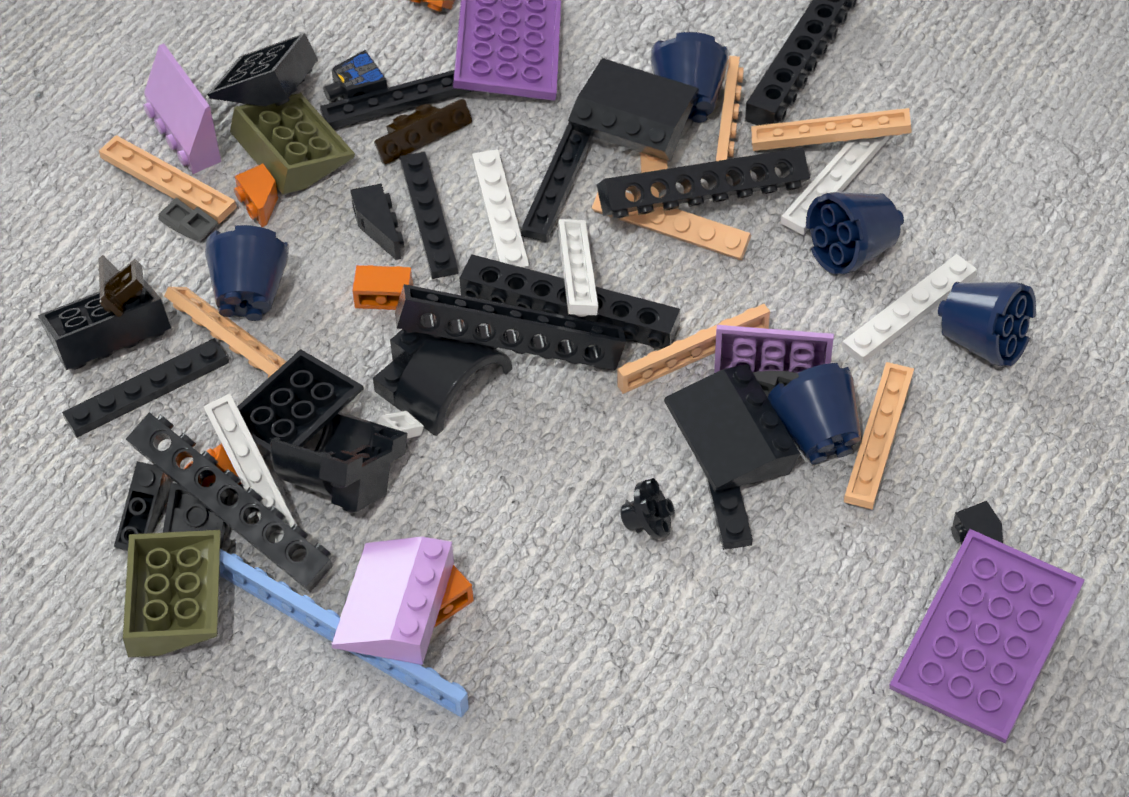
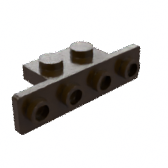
(421, 128)
(119, 286)

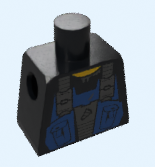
(355, 77)

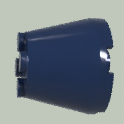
(695, 61)
(851, 229)
(245, 270)
(989, 319)
(819, 411)

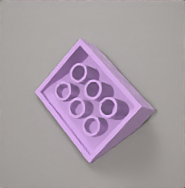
(181, 113)
(771, 349)
(395, 598)

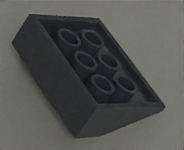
(267, 73)
(633, 108)
(88, 332)
(296, 402)
(733, 429)

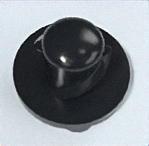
(648, 510)

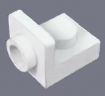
(402, 421)

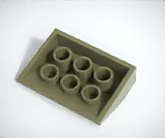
(290, 142)
(171, 591)

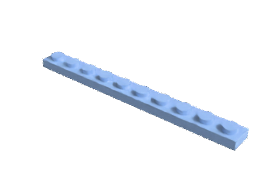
(325, 622)

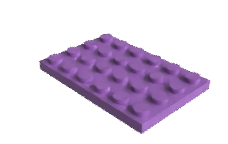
(508, 47)
(987, 635)

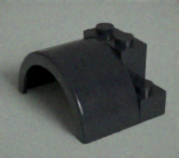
(430, 372)
(347, 462)

